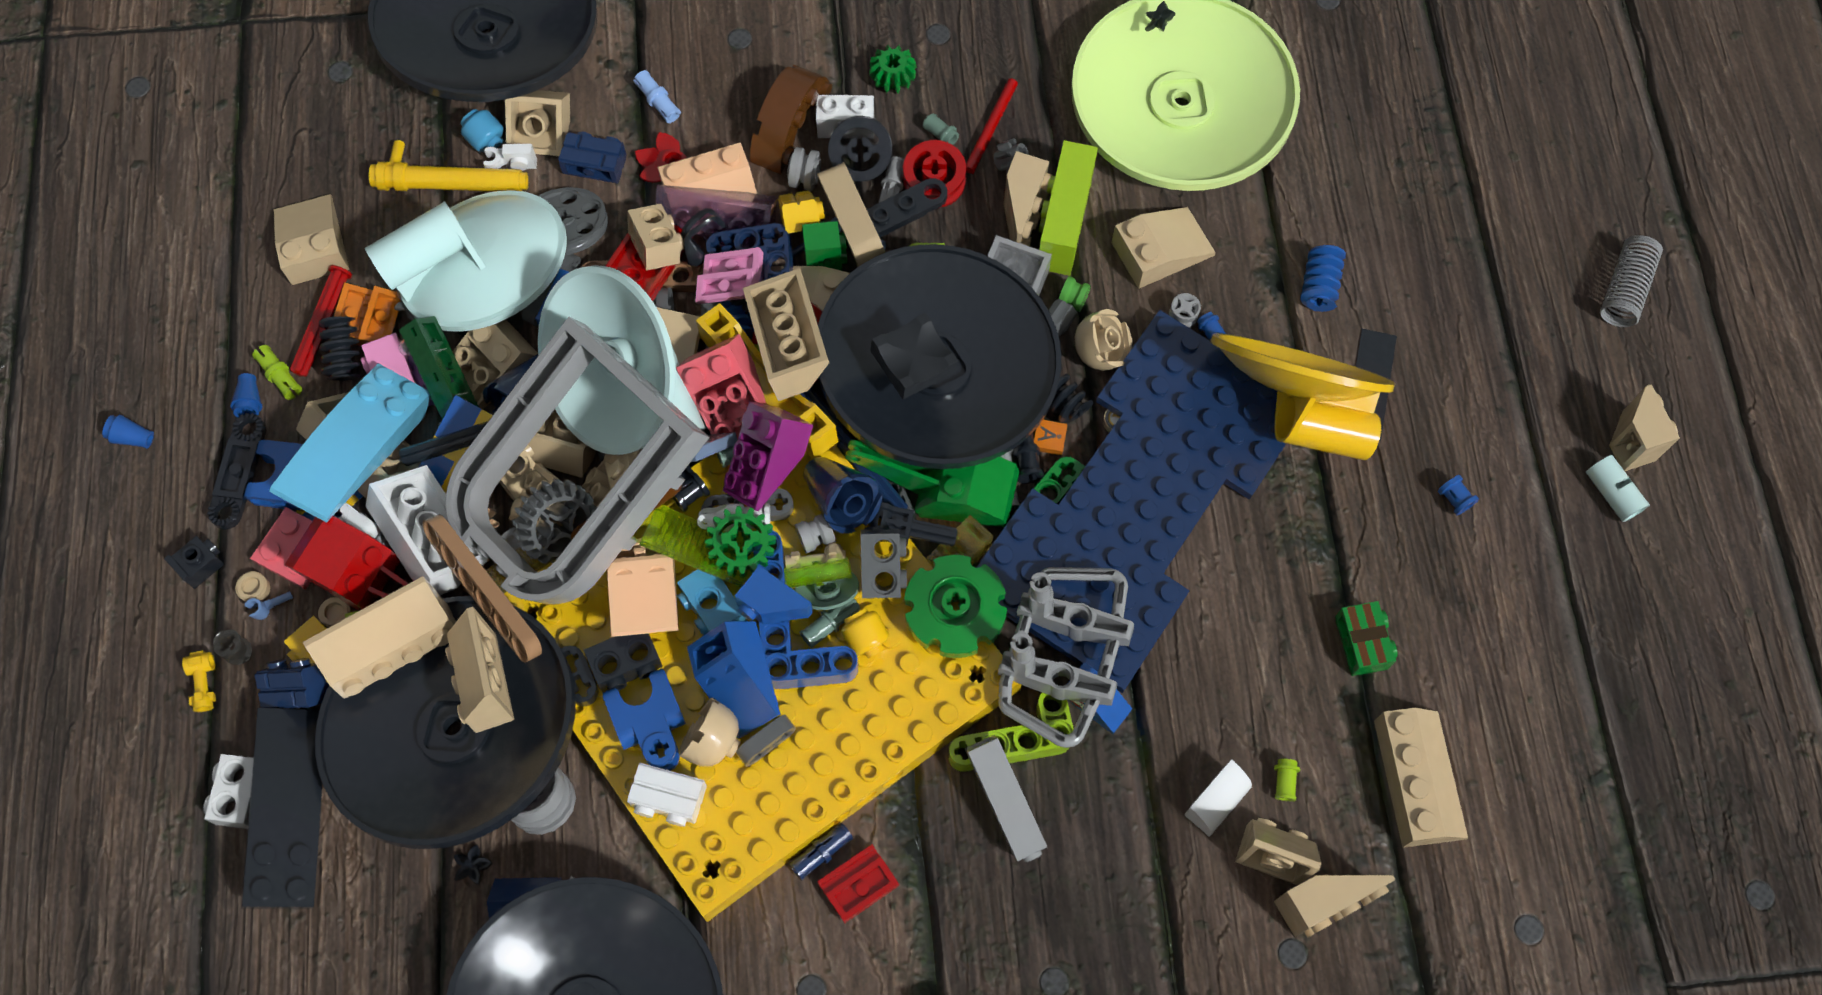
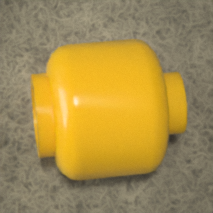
(865, 633)

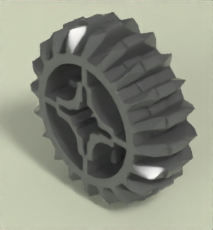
(551, 539)

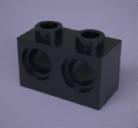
(620, 650)

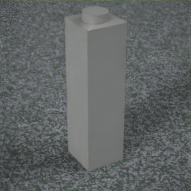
(1006, 799)

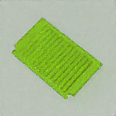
(684, 541)

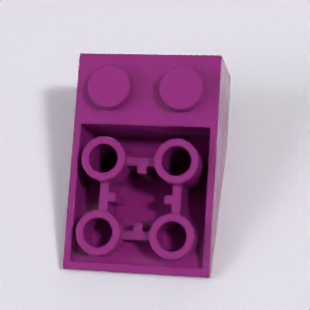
(765, 453)

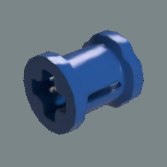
(1458, 495)

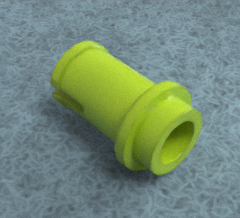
(1286, 779)

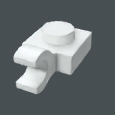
(513, 155)

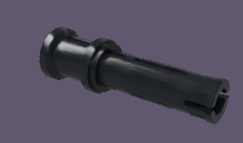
(1028, 462)

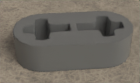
(765, 740)

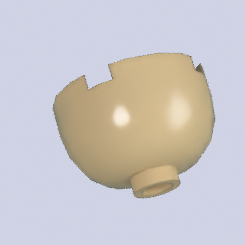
(1103, 340)
(711, 736)

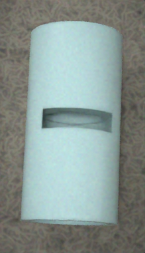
(1617, 488)

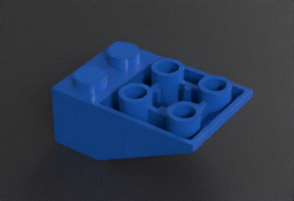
(735, 672)

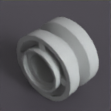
(804, 169)

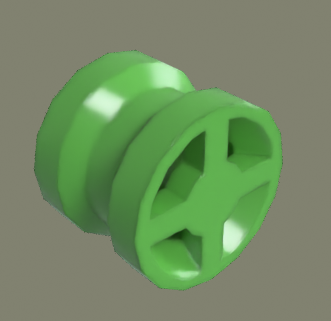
(1075, 293)

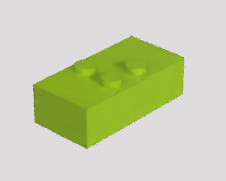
(1065, 211)

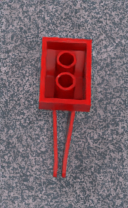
(345, 562)

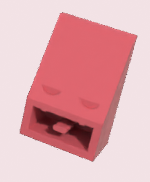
(722, 384)

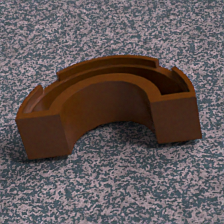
(783, 114)

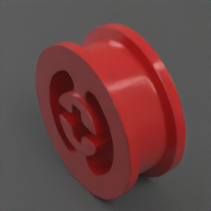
(934, 158)

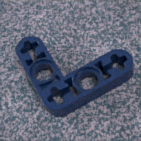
(771, 250)

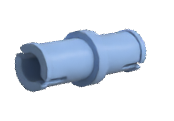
(657, 96)

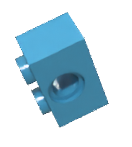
(702, 586)

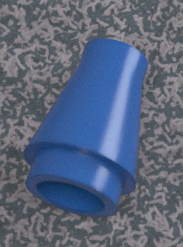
(246, 396)
(126, 432)

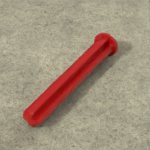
(324, 309)

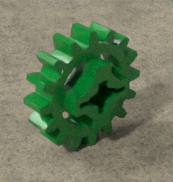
(727, 541)

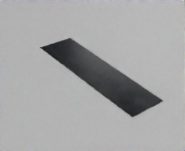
(1377, 356)

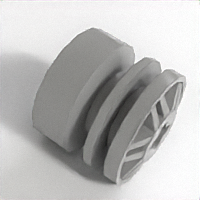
(549, 808)

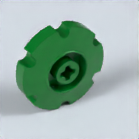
(933, 616)

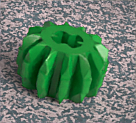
(892, 68)

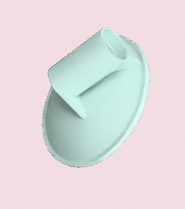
(474, 259)
(624, 316)

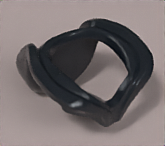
(693, 251)

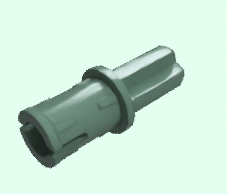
(828, 623)

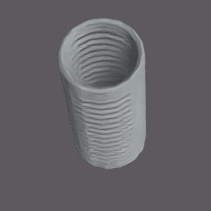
(1634, 258)

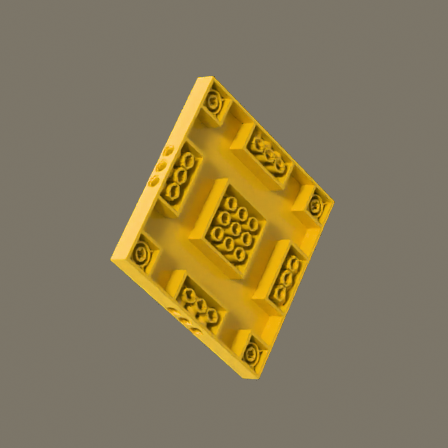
(847, 736)

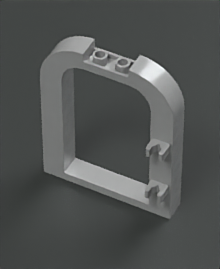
(620, 512)

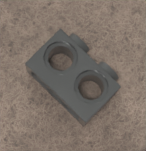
(875, 563)

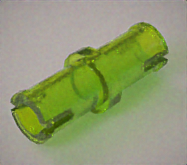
(818, 573)

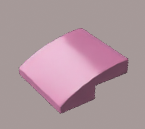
(727, 275)

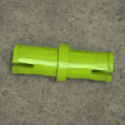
(277, 372)

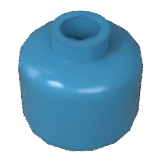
(481, 130)

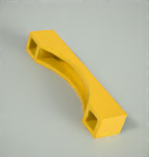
(719, 326)

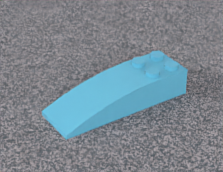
(352, 442)

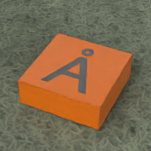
(1050, 437)

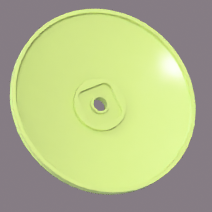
(1215, 57)

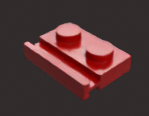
(858, 883)

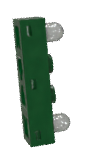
(435, 362)

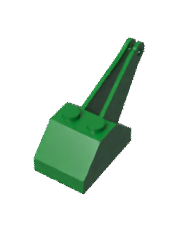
(949, 494)

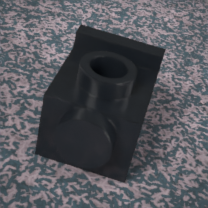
(196, 561)

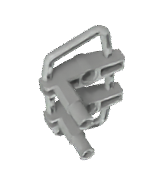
(1056, 615)

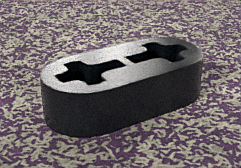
(583, 673)

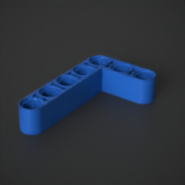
(795, 660)

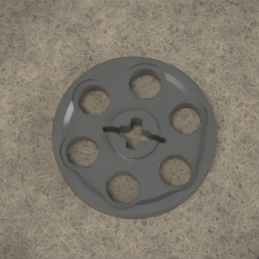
(574, 216)

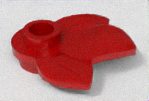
(666, 152)

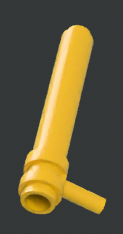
(403, 176)

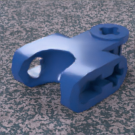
(274, 453)
(648, 723)

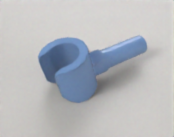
(264, 607)

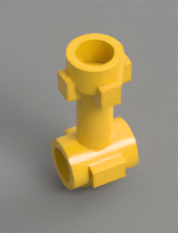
(198, 665)

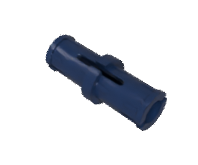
(821, 851)

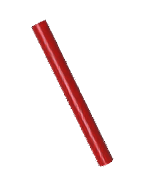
(990, 125)

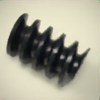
(338, 348)
(1067, 403)

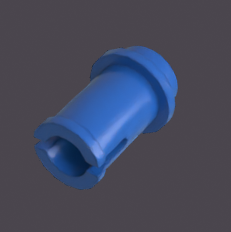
(1209, 325)

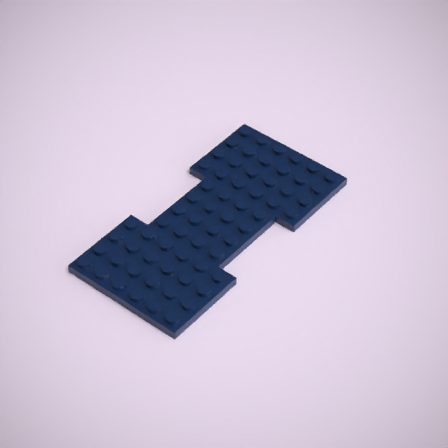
(1179, 436)

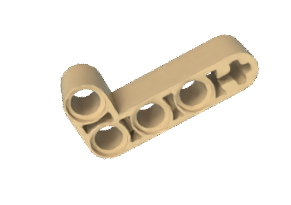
(851, 213)

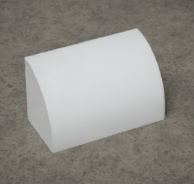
(1219, 798)

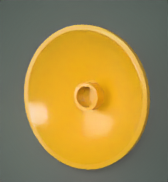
(1318, 398)

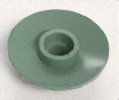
(831, 594)

